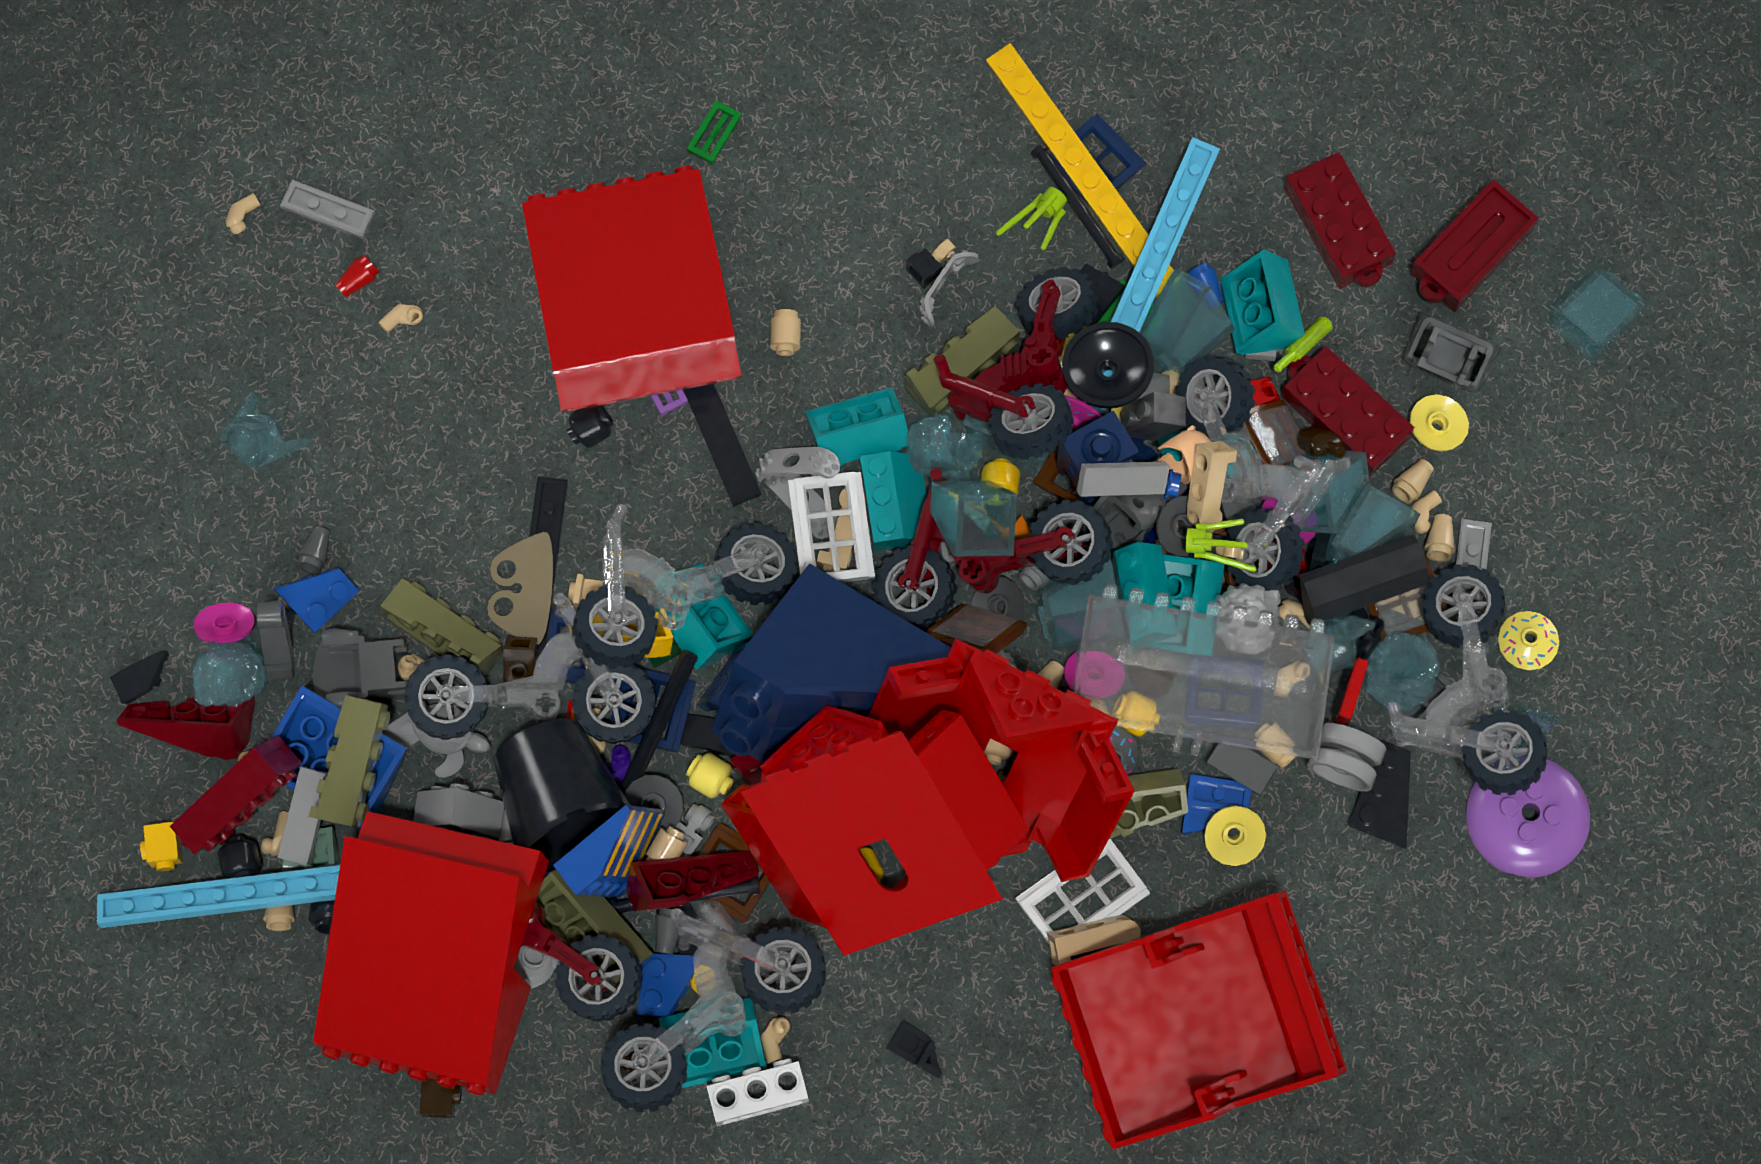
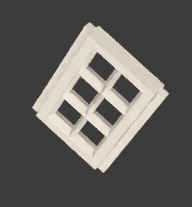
(858, 521)
(1112, 908)

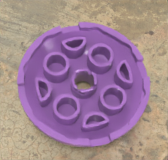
(1530, 846)

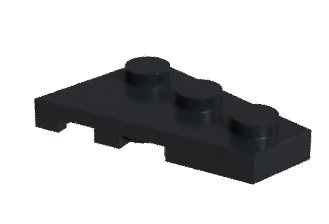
(1385, 807)

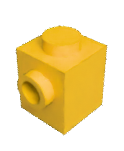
(161, 847)

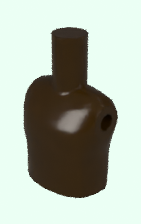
(1321, 442)

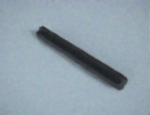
(660, 718)

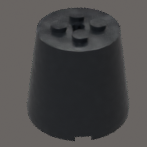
(554, 788)

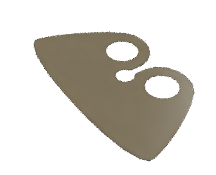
(535, 574)

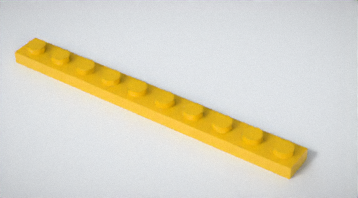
(1071, 154)

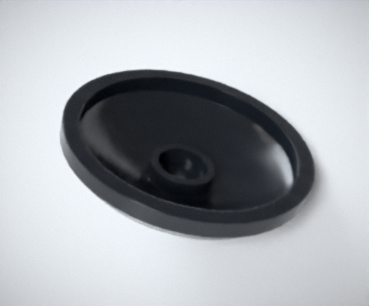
(1105, 348)

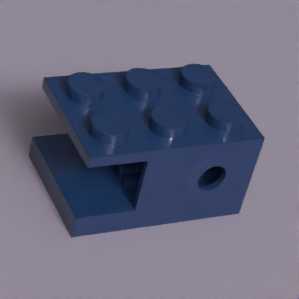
(1097, 442)

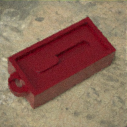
(1340, 221)
(1473, 246)
(1339, 400)
(236, 796)

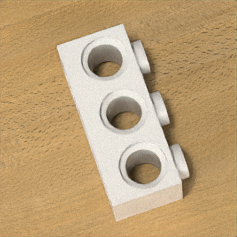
(748, 1107)

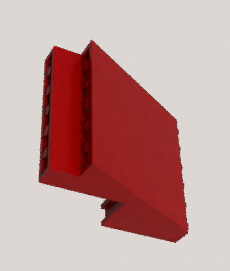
(631, 289)
(427, 952)
(1198, 1020)

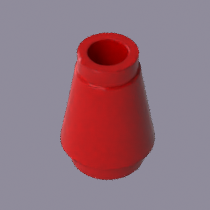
(357, 275)

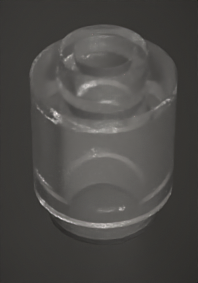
(716, 915)

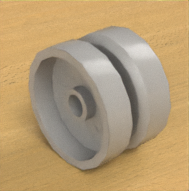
(1347, 757)

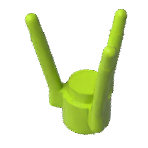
(1047, 204)
(1200, 541)

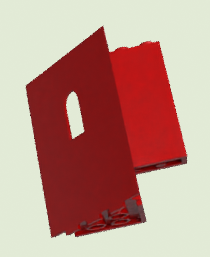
(1066, 767)
(855, 784)

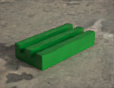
(702, 153)

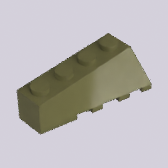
(966, 356)
(440, 628)
(351, 762)
(1155, 800)
(580, 916)

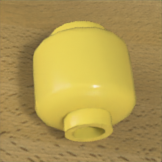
(710, 775)

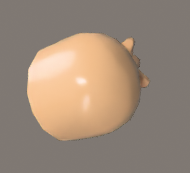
(1186, 443)

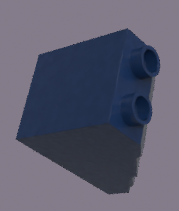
(813, 652)

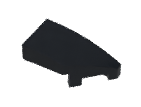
(139, 677)
(915, 1048)

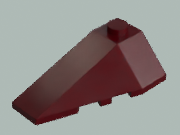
(204, 730)
(685, 879)

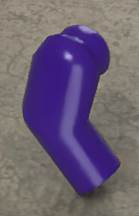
(620, 763)

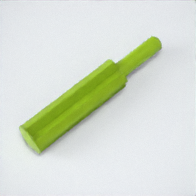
(1303, 345)

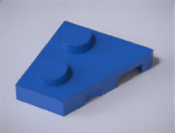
(318, 596)
(1209, 796)
(664, 983)

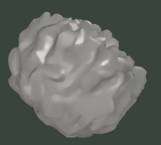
(1251, 597)

